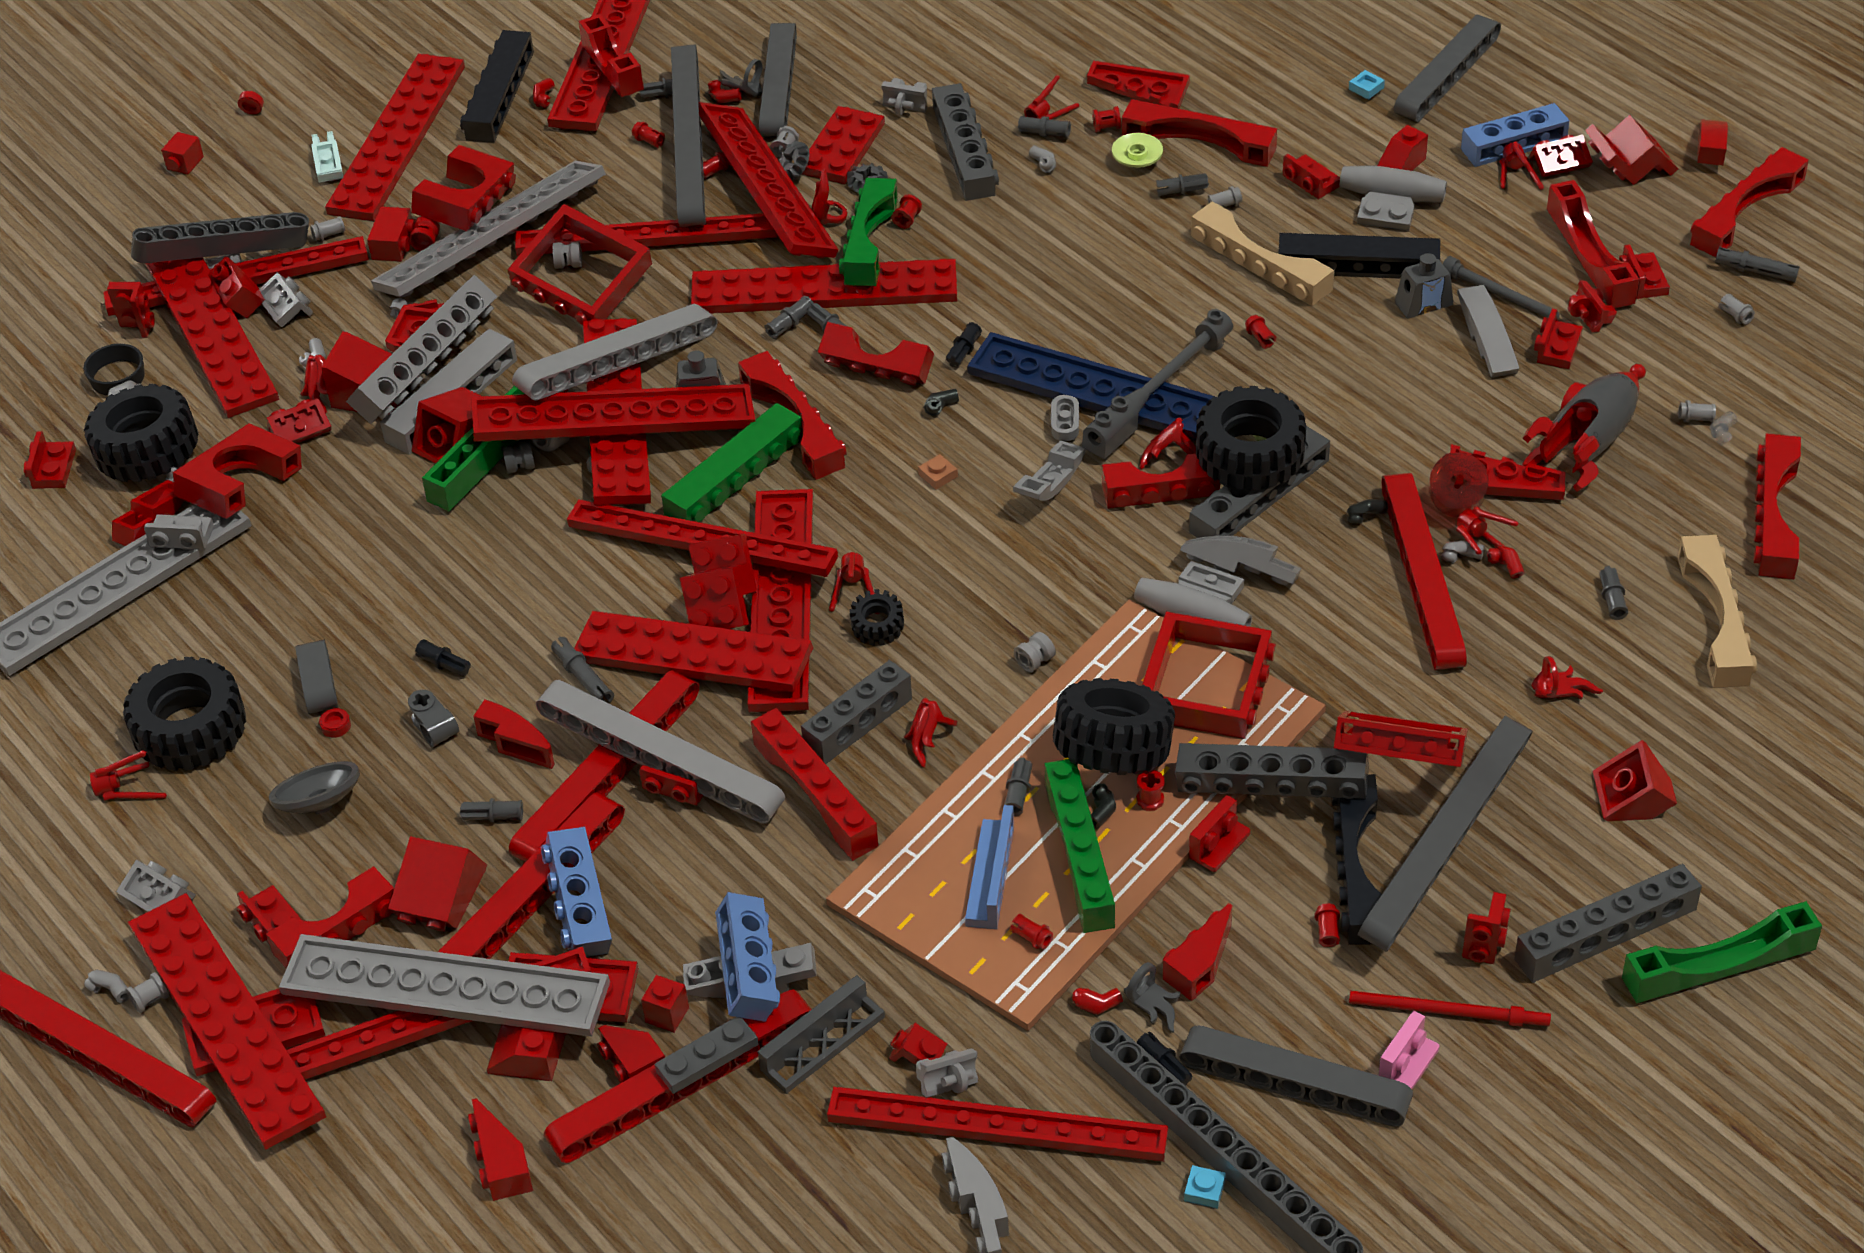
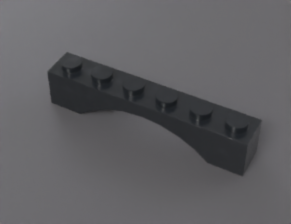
(1358, 892)

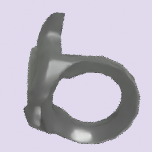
(752, 88)
(1150, 996)

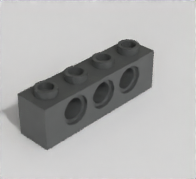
(858, 711)

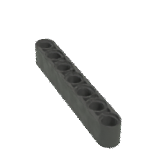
(1447, 68)
(777, 78)
(219, 237)
(1297, 1076)

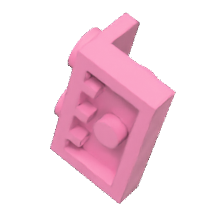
(1408, 1052)

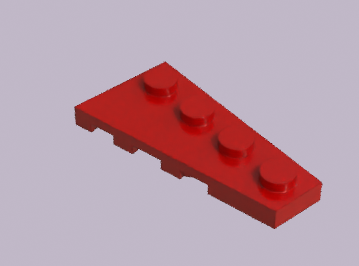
(1140, 83)
(1515, 480)

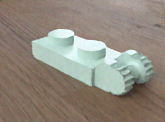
(326, 158)

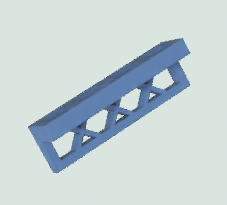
(990, 871)

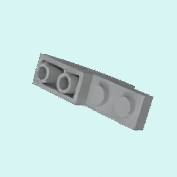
(1231, 551)
(792, 964)
(976, 1195)

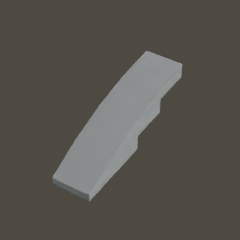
(1488, 331)

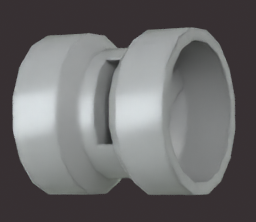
(567, 255)
(1032, 653)

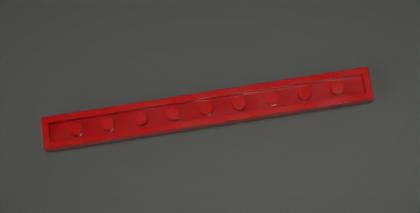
(669, 233)
(286, 264)
(680, 533)
(393, 1030)
(998, 1123)

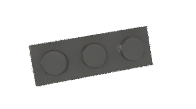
(706, 1054)

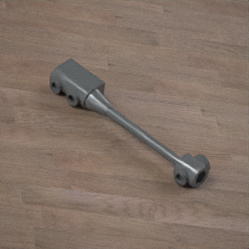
(1121, 417)

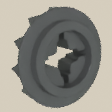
(799, 154)
(856, 177)

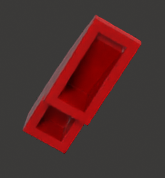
(1712, 142)
(144, 508)
(513, 734)

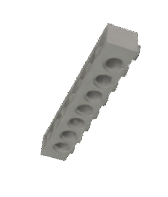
(421, 350)

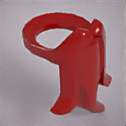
(821, 203)
(314, 380)
(1162, 440)
(1560, 683)
(923, 727)

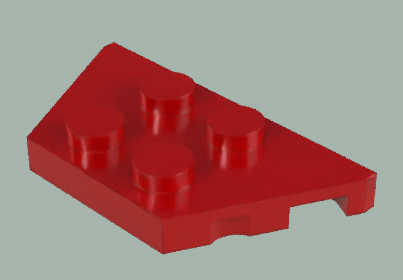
(408, 321)

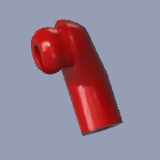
(722, 95)

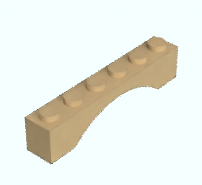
(1300, 277)
(1704, 567)

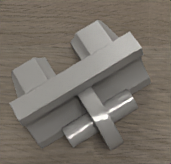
(904, 96)
(947, 1073)

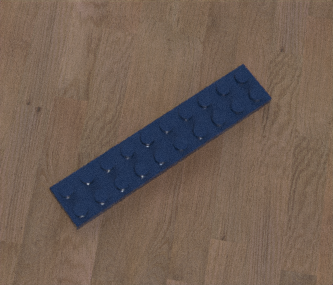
(1091, 383)

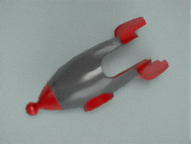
(1590, 417)

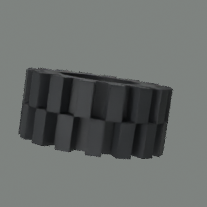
(876, 604)

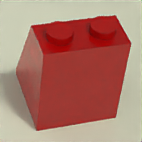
(349, 366)
(442, 422)
(435, 883)

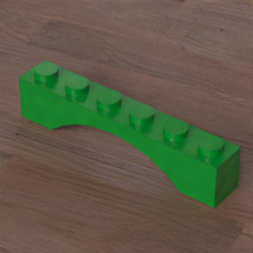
(860, 257)
(1085, 860)
(1668, 970)

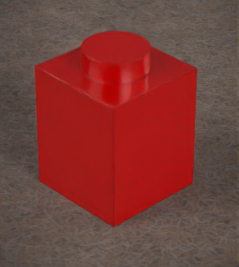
(182, 153)
(665, 1003)

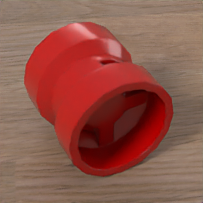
(424, 233)

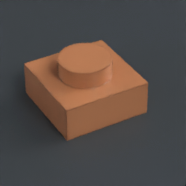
(937, 471)

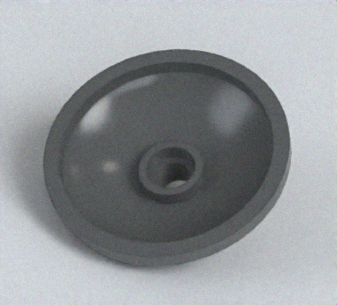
(315, 788)

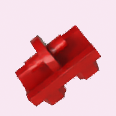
(1590, 307)

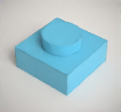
(1366, 84)
(1204, 1186)

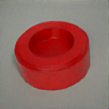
(250, 102)
(335, 723)

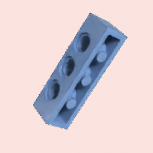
(1487, 140)
(574, 848)
(746, 957)

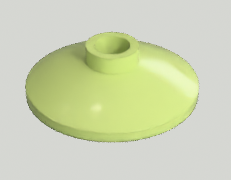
(1137, 150)

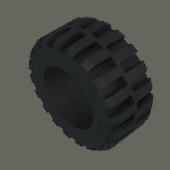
(141, 432)
(1250, 462)
(177, 687)
(1113, 726)

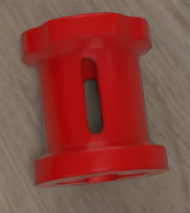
(1106, 119)
(906, 211)
(1150, 787)

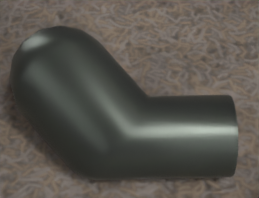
(938, 400)
(1368, 506)
(1104, 804)

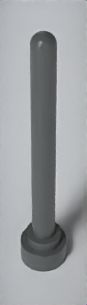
(1457, 271)

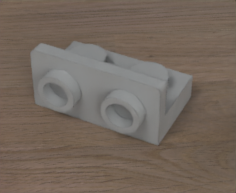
(283, 300)
(179, 532)
(149, 886)

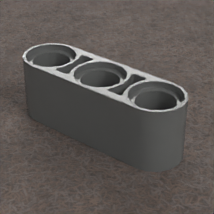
(316, 676)

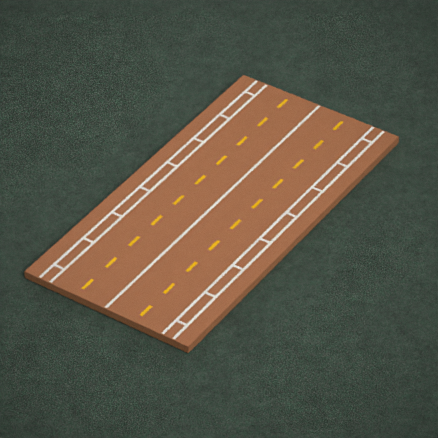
(921, 876)

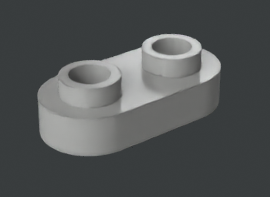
(1065, 418)

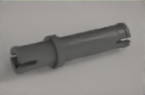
(1760, 265)
(575, 663)

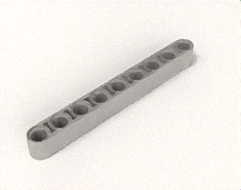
(614, 352)
(660, 750)

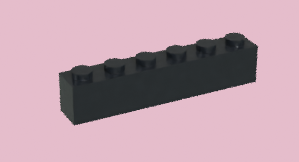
(497, 86)
(1359, 254)

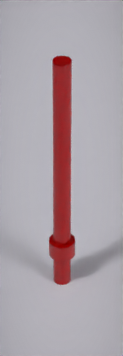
(1515, 1015)

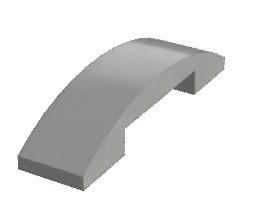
(1054, 475)

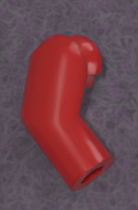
(539, 92)
(1508, 557)
(1095, 1002)

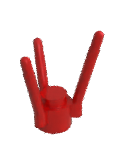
(1041, 107)
(1515, 158)
(1473, 524)
(852, 571)
(107, 779)

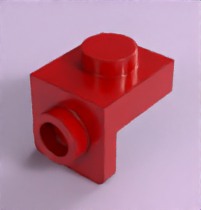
(916, 1044)

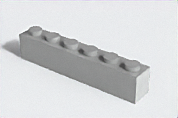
(471, 368)

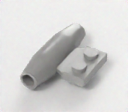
(1390, 194)
(1199, 593)

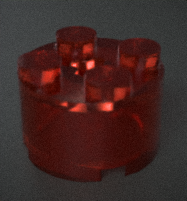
(1455, 468)

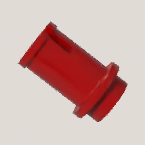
(643, 132)
(715, 164)
(1256, 326)
(1327, 919)
(1038, 935)

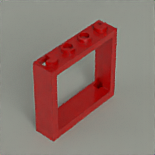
(601, 235)
(1219, 633)
(1400, 738)

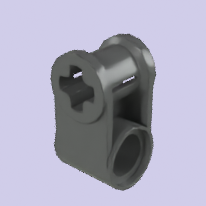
(431, 717)

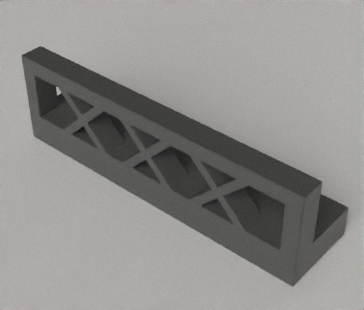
(812, 1027)

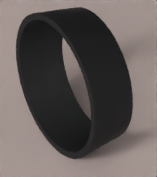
(110, 354)

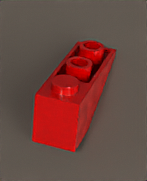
(1196, 961)
(503, 1155)

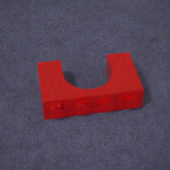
(464, 207)
(250, 447)

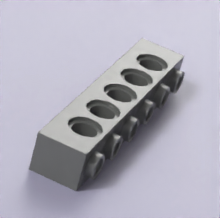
(964, 142)
(1233, 509)
(1271, 770)
(1607, 923)

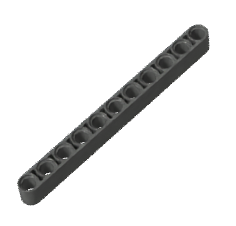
(687, 136)
(1444, 834)
(1214, 1133)

